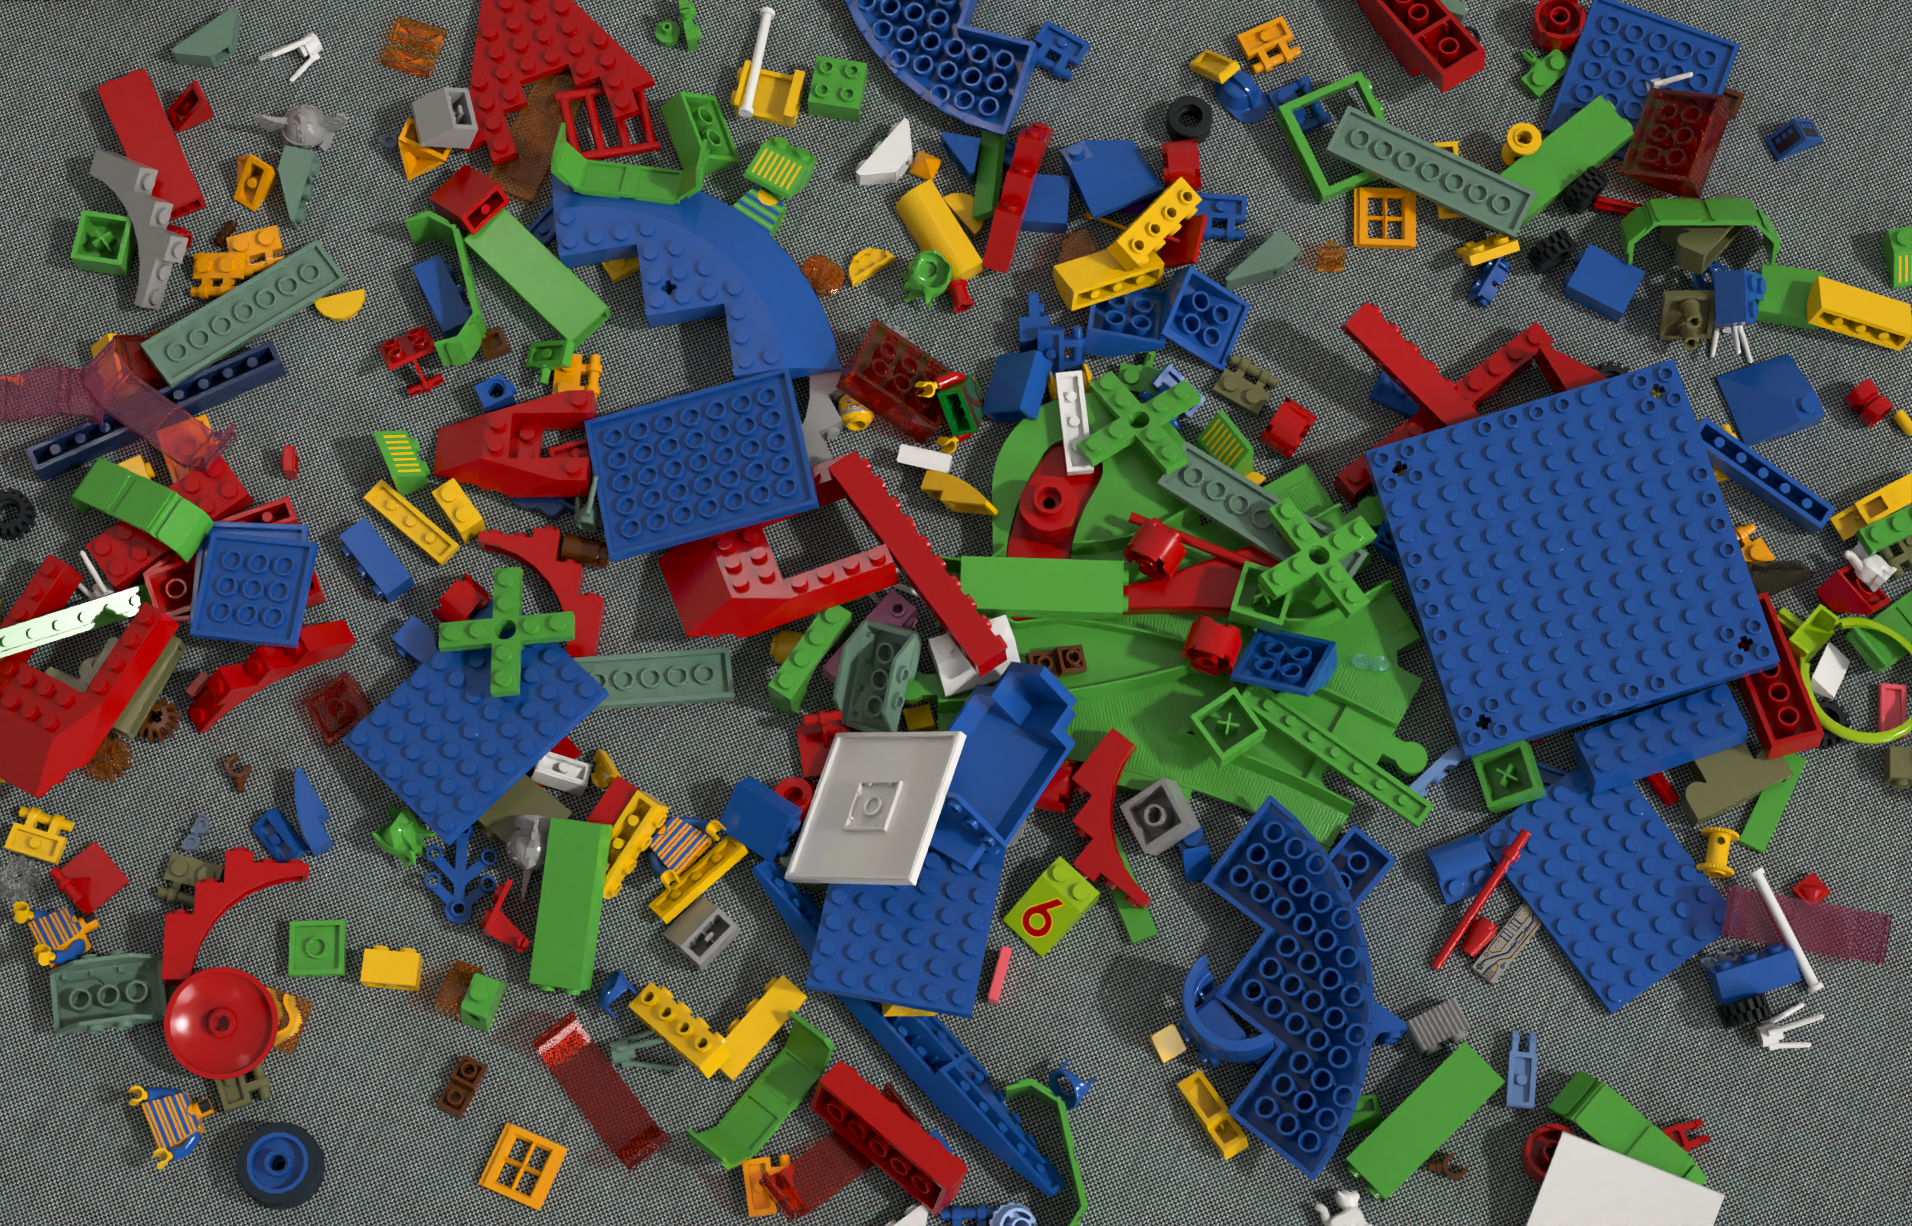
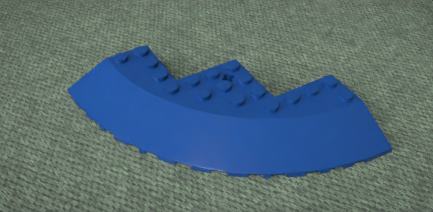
(947, 61)
(713, 267)
(1310, 983)

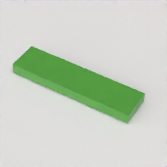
(988, 175)
(1770, 808)
(1136, 921)

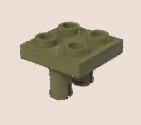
(1687, 316)

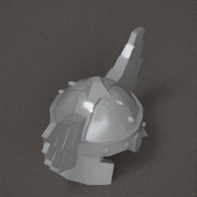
(304, 126)
(528, 845)

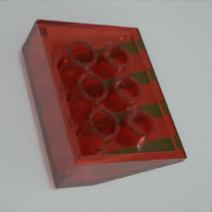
(1676, 141)
(884, 380)

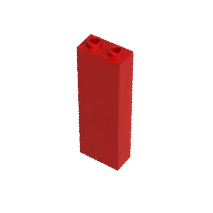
(151, 140)

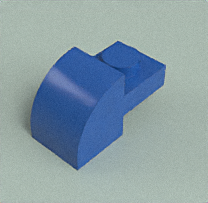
(1029, 325)

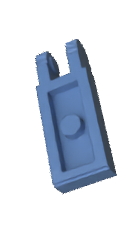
(1436, 773)
(1521, 1073)

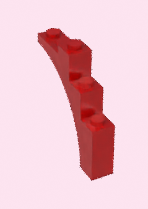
(1017, 189)
(564, 578)
(266, 665)
(1100, 779)
(242, 878)

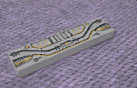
(1507, 945)

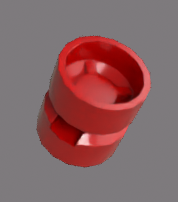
(1868, 403)

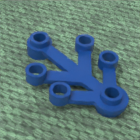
(459, 878)

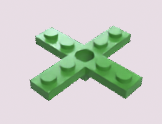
(1130, 411)
(1328, 549)
(506, 615)

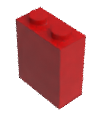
(469, 199)

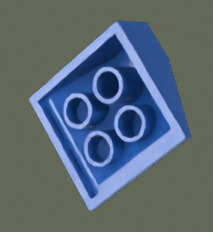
(1109, 175)
(1202, 317)
(1125, 324)
(1770, 400)
(1287, 662)

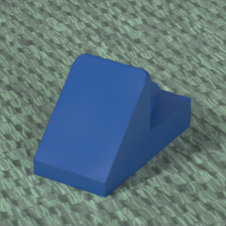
(1194, 856)

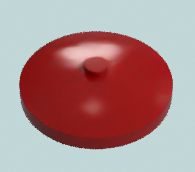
(221, 1023)

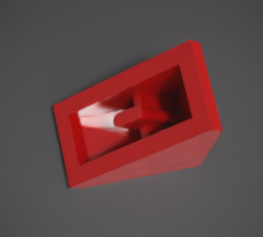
(190, 108)

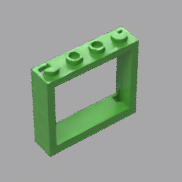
(1301, 148)

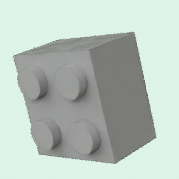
(1158, 819)

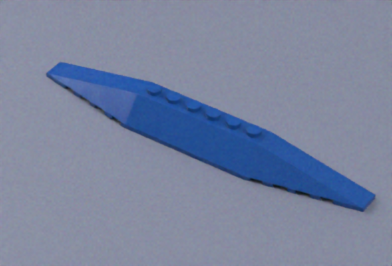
(926, 1053)

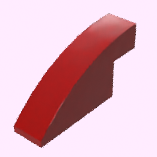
(613, 802)

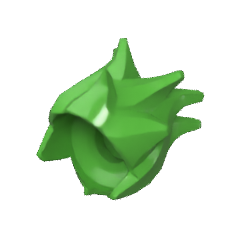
(927, 276)
(402, 836)

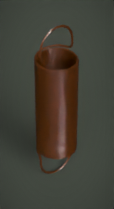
(227, 230)

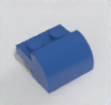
(1459, 867)

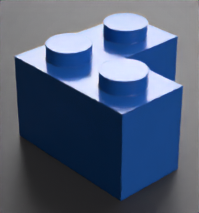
(1737, 296)

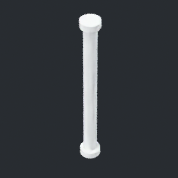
(746, 109)
(1785, 930)

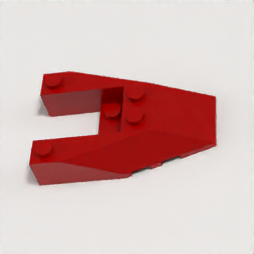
(505, 448)
(172, 578)

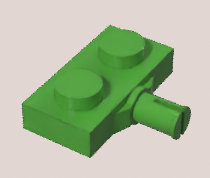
(691, 31)
(1543, 72)
(548, 357)
(1138, 377)

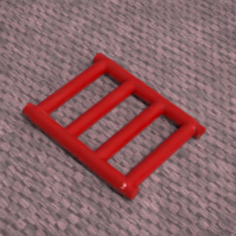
(600, 151)

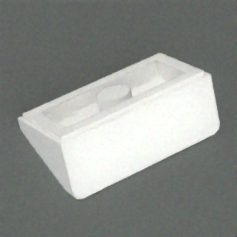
(924, 458)
(1829, 672)
(562, 773)

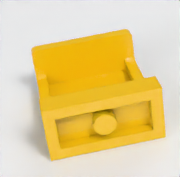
(776, 95)

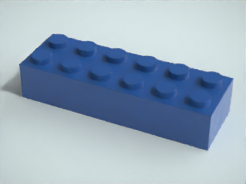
(1659, 738)

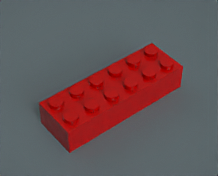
(128, 552)
(1779, 698)
(888, 1137)

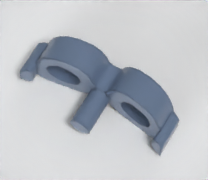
(390, 142)
(200, 827)
(1708, 962)

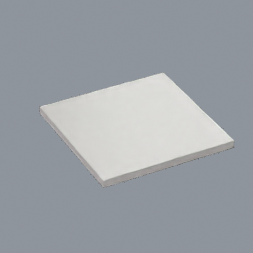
(875, 808)
(1607, 1188)

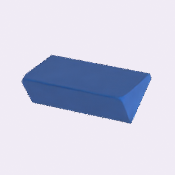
(279, 836)

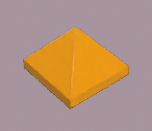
(925, 166)

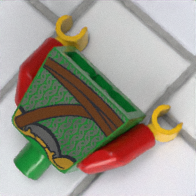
(961, 404)

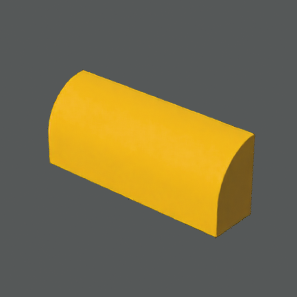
(937, 229)
(1102, 278)
(1859, 313)

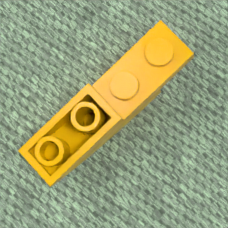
(1873, 507)

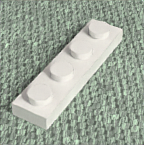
(1073, 420)

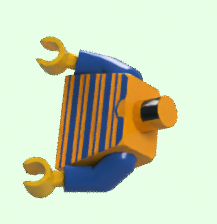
(679, 846)
(58, 933)
(172, 1120)

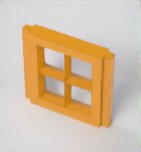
(1361, 218)
(545, 1176)

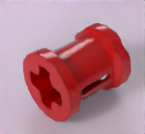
(960, 296)

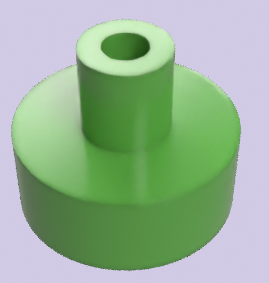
(667, 33)

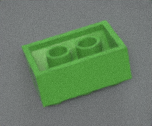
(696, 118)

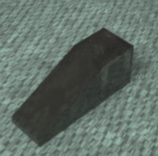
(1777, 575)

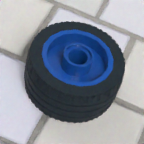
(260, 1159)

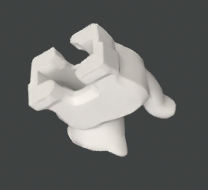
(1869, 569)
(1351, 1214)

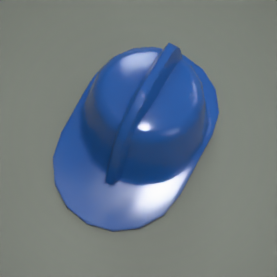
(1242, 98)

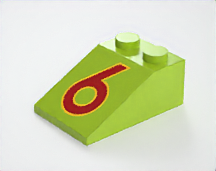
(1051, 906)

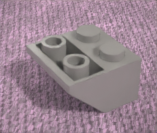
(445, 118)
(701, 932)

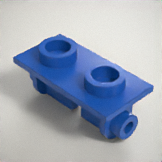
(1482, 288)

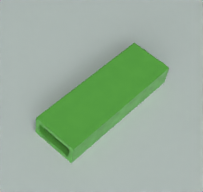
(1568, 152)
(538, 278)
(1045, 587)
(570, 905)
(1423, 1122)

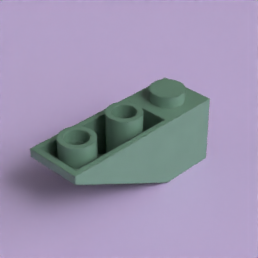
(297, 174)
(1269, 261)

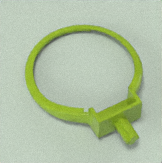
(1808, 640)

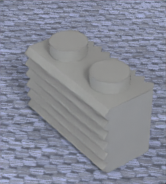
(1437, 1027)

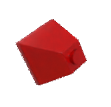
(1849, 594)

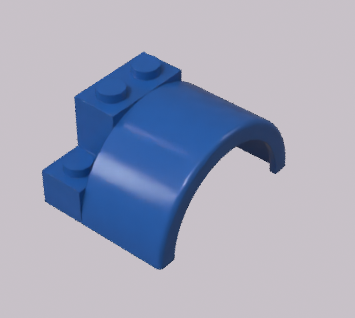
(1213, 1028)

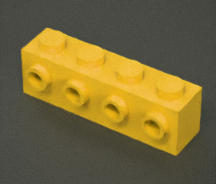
(1154, 224)
(630, 837)
(760, 1024)
(680, 1030)

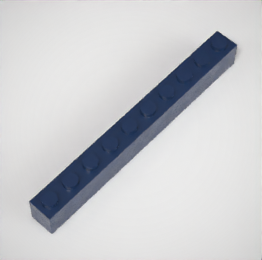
(192, 395)

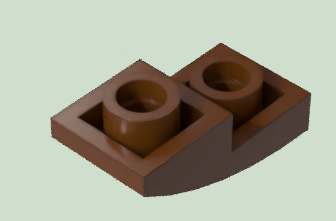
(1061, 661)
(462, 1087)

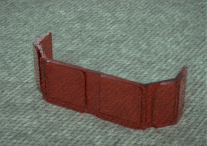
(600, 1092)
(821, 1170)

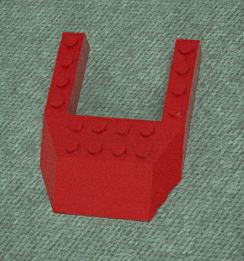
(737, 589)
(49, 724)

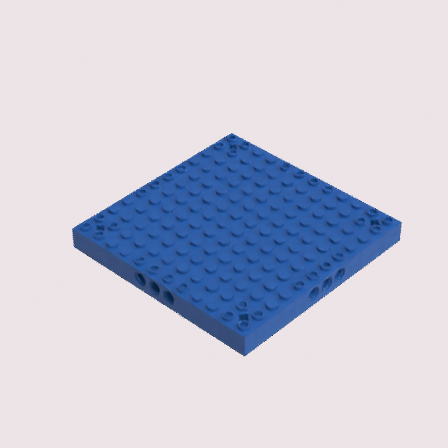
(1570, 559)

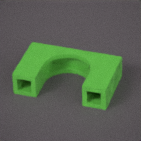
(790, 683)

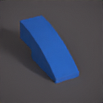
(311, 814)

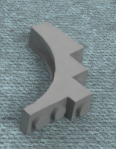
(150, 217)
(822, 417)

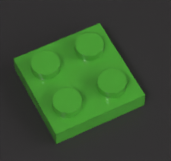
(317, 948)

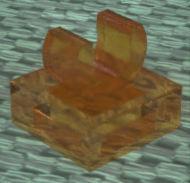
(1331, 257)

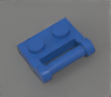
(1288, 93)

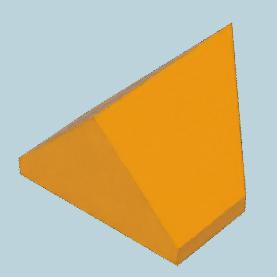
(418, 158)
(254, 181)

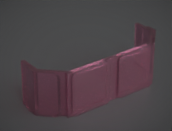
(46, 393)
(151, 413)
(1816, 925)

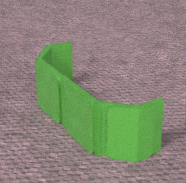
(626, 180)
(1690, 212)
(461, 348)
(143, 505)
(1878, 648)
(1045, 1095)
(769, 1098)
(1620, 1126)

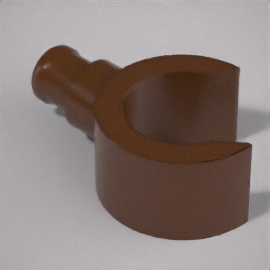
(239, 778)
(1441, 1166)

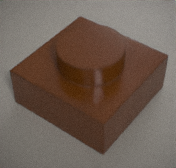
(1734, 101)
(494, 344)

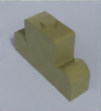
(1699, 244)
(148, 691)
(1728, 781)
(521, 799)

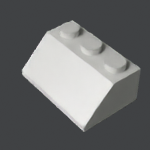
(956, 672)

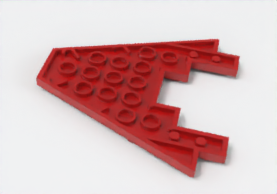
(531, 42)

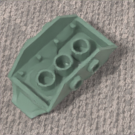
(875, 675)
(108, 992)

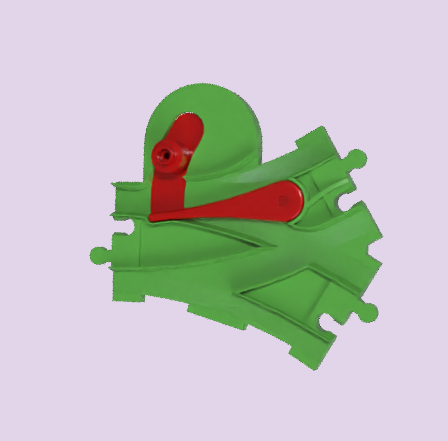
(1136, 663)

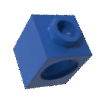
(497, 383)

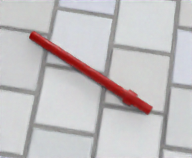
(1198, 543)
(1510, 854)

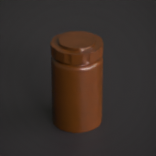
(585, 551)

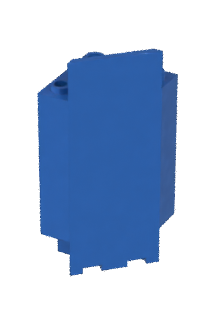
(1006, 760)

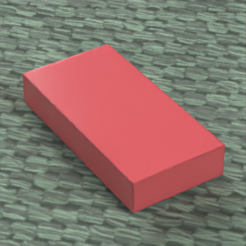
(1891, 706)
(999, 975)

